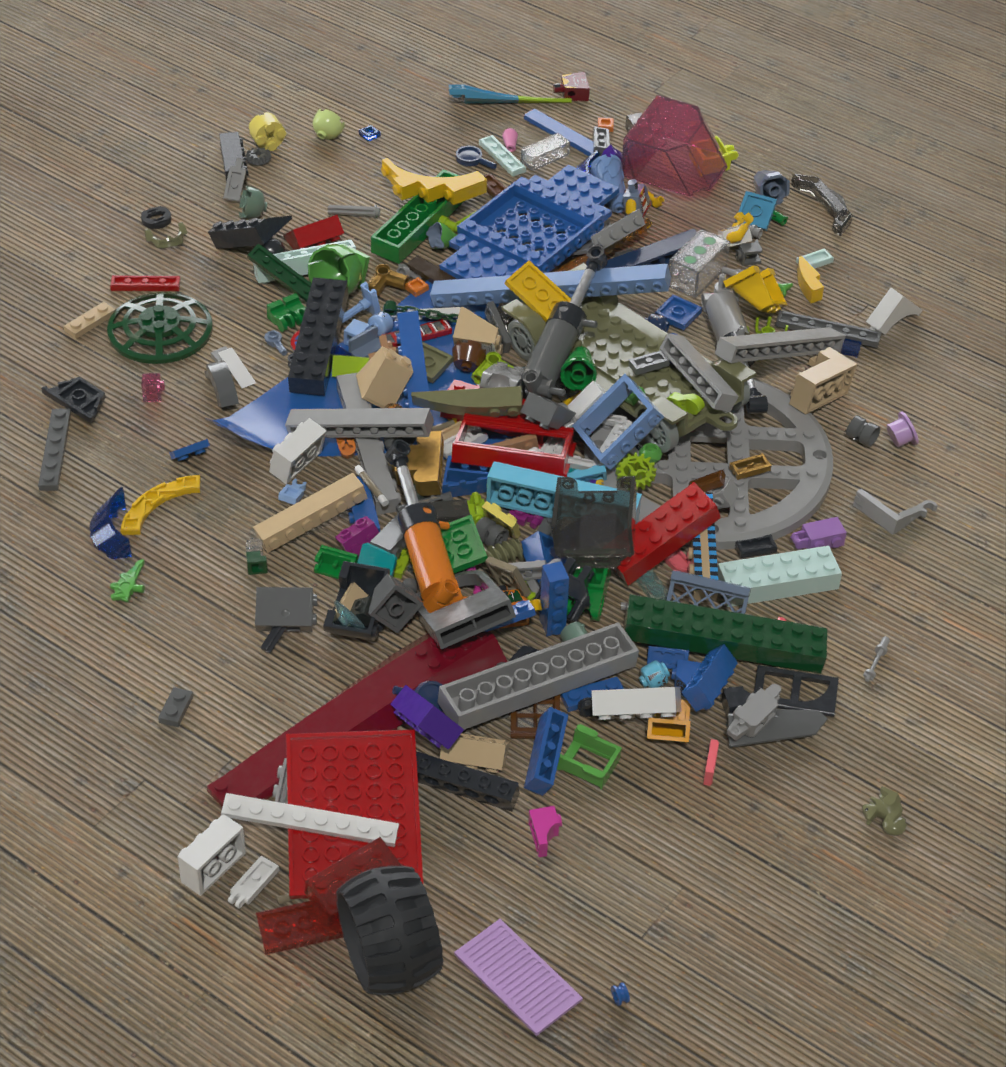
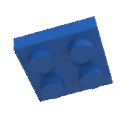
(679, 312)

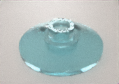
(347, 617)

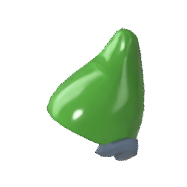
(440, 235)

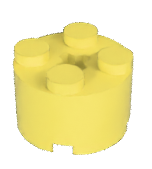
(267, 131)

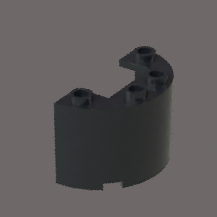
(367, 578)

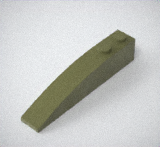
(480, 401)

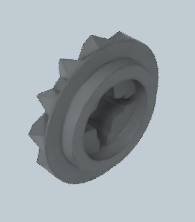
(252, 158)

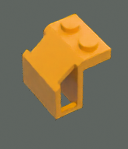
(671, 727)

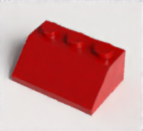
(315, 233)

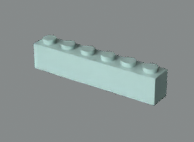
(295, 259)

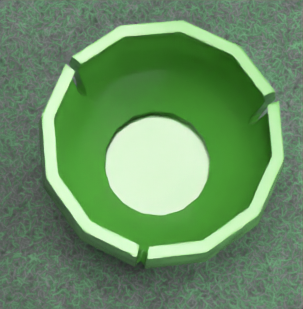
(339, 263)

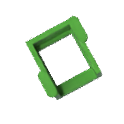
(587, 739)

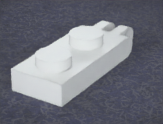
(253, 882)

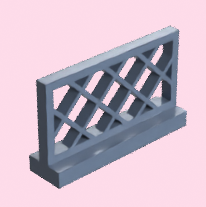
(708, 584)

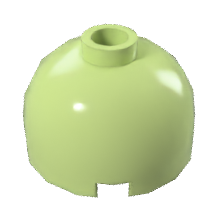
(327, 124)

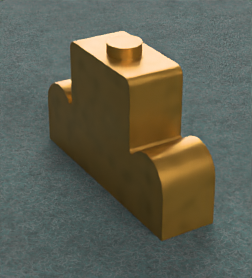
(426, 464)

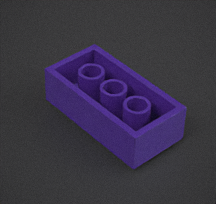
(426, 718)

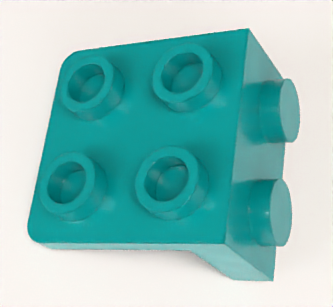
(377, 557)

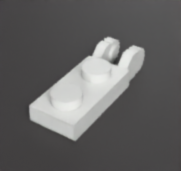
(473, 435)

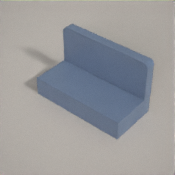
(365, 343)

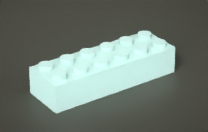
(783, 574)

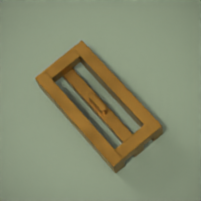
(751, 467)

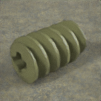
(505, 551)

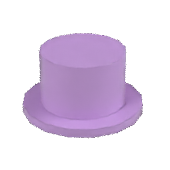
(902, 431)

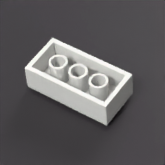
(636, 701)

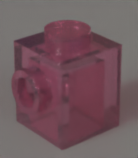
(152, 387)

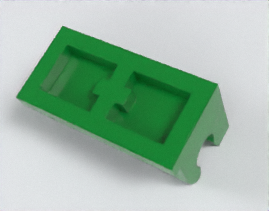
(330, 561)

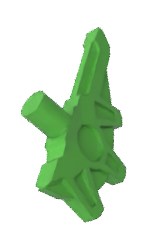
(127, 583)

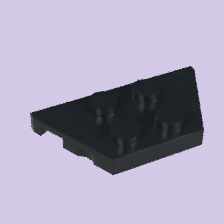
(78, 396)

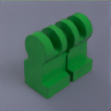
(286, 313)

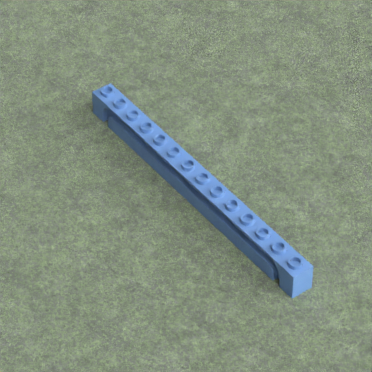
(604, 283)

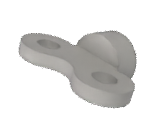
(403, 269)

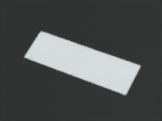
(237, 368)

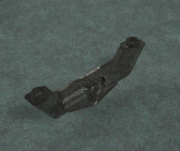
(830, 199)

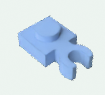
(292, 493)

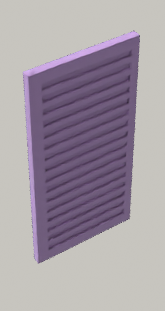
(518, 976)

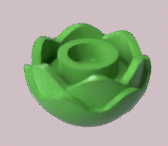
(651, 450)

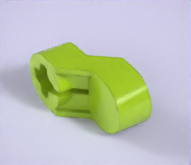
(689, 402)

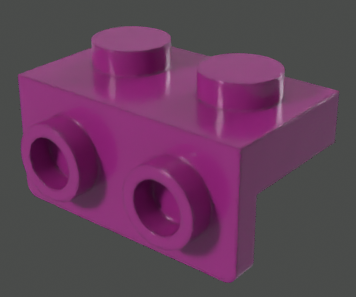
(357, 534)

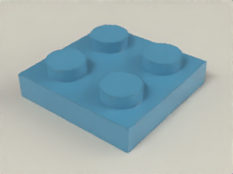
(759, 207)

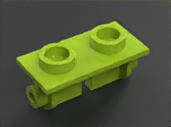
(475, 506)

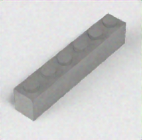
(699, 372)

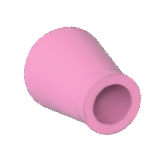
(510, 138)

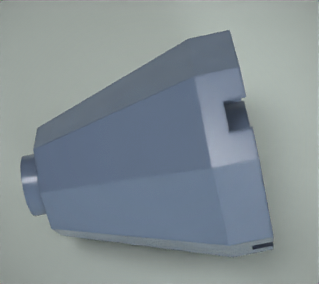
(772, 185)

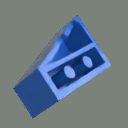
(464, 478)

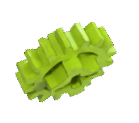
(639, 467)

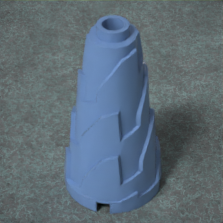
(611, 171)

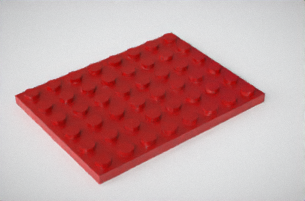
(357, 776)

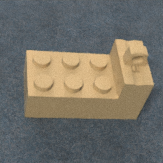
(823, 381)

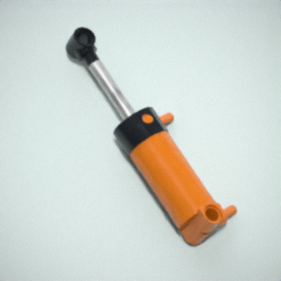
(424, 539)

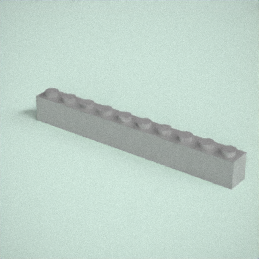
(778, 344)
(369, 449)

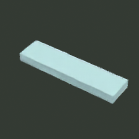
(502, 155)

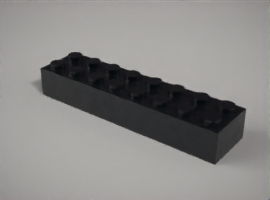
(318, 336)

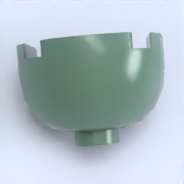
(252, 203)

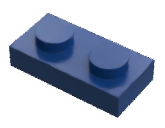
(197, 448)

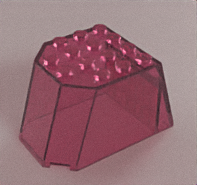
(673, 148)

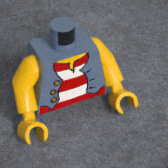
(639, 198)

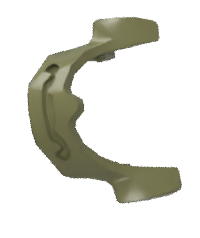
(169, 241)

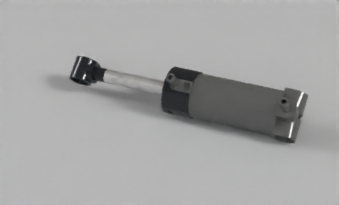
(561, 333)

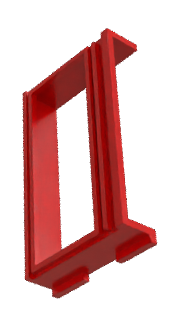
(485, 455)

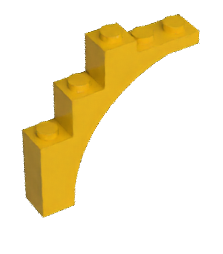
(454, 189)

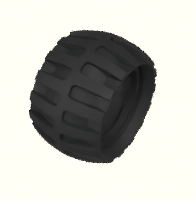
(389, 929)

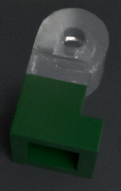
(255, 560)

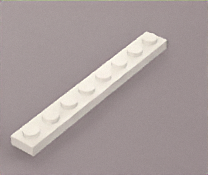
(309, 819)

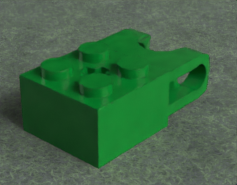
(597, 591)

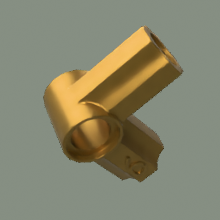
(385, 277)

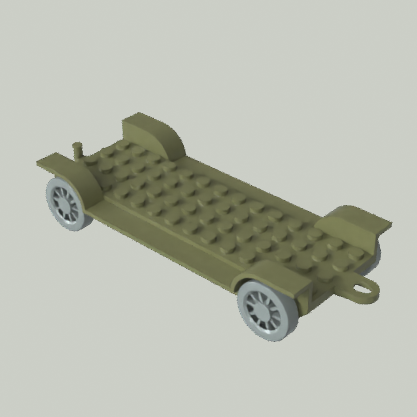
(625, 336)

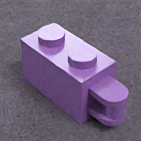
(819, 534)

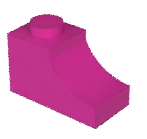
(544, 825)

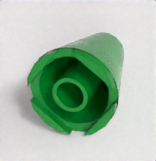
(578, 369)

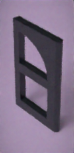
(825, 704)

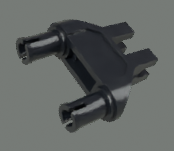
(577, 590)

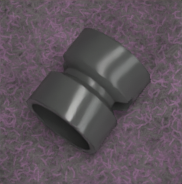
(862, 430)
(490, 532)

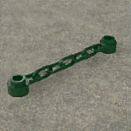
(391, 308)

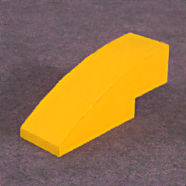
(809, 280)

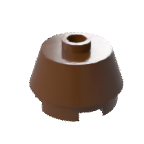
(468, 355)

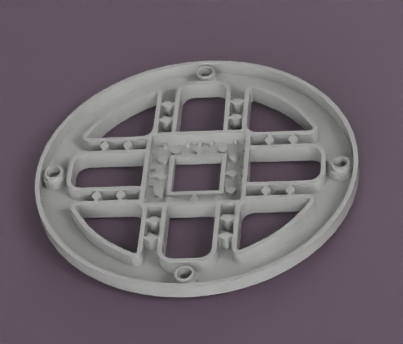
(809, 481)

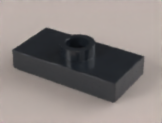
(756, 546)

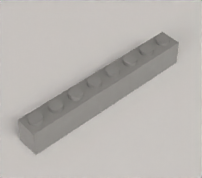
(366, 421)

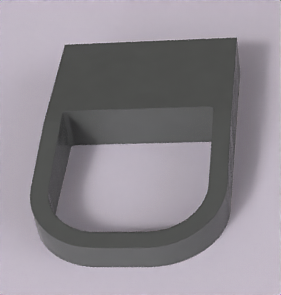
(469, 614)

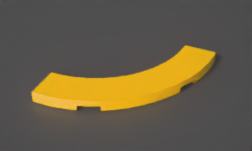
(151, 499)

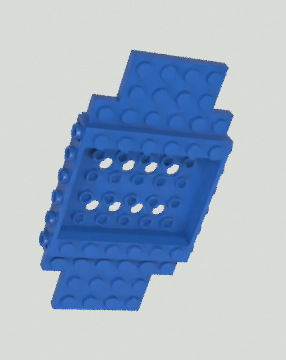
(567, 201)

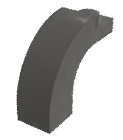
(222, 382)

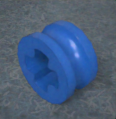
(620, 994)

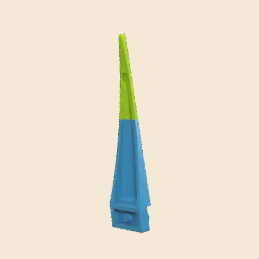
(475, 95)

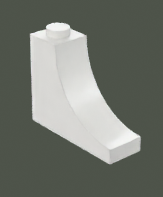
(891, 310)

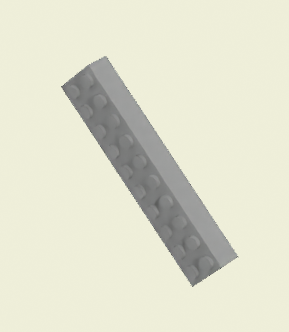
(538, 676)

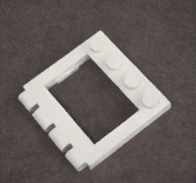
(555, 445)

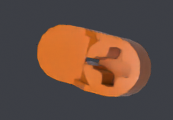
(346, 450)

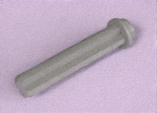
(354, 210)

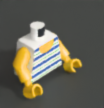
(739, 232)

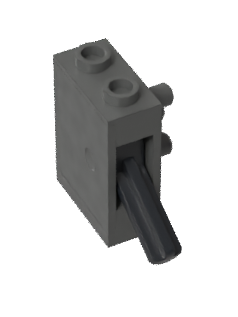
(284, 611)

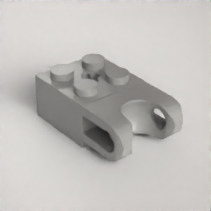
(502, 376)

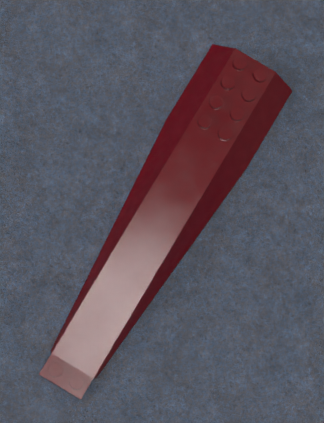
(364, 705)

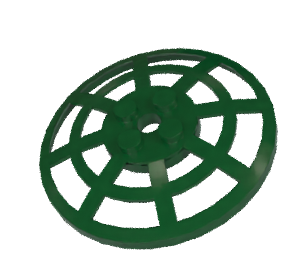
(159, 322)

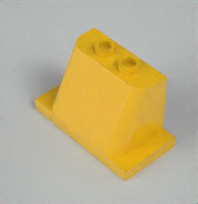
(758, 289)

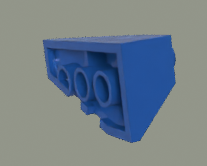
(537, 547)

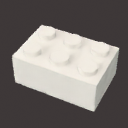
(297, 450)
(211, 854)

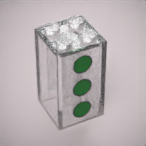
(698, 263)

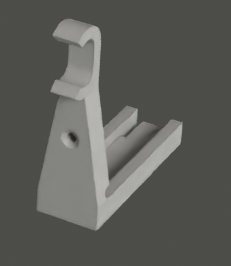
(886, 517)

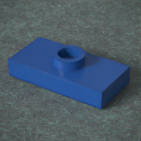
(668, 656)

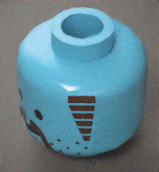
(654, 675)

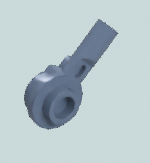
(274, 339)

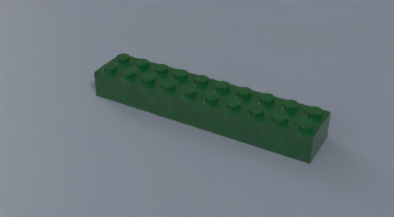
(744, 635)

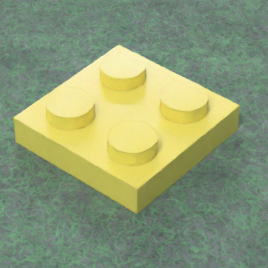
(508, 521)

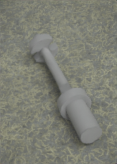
(881, 650)

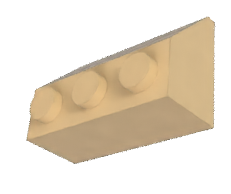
(477, 751)

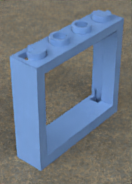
(604, 407)

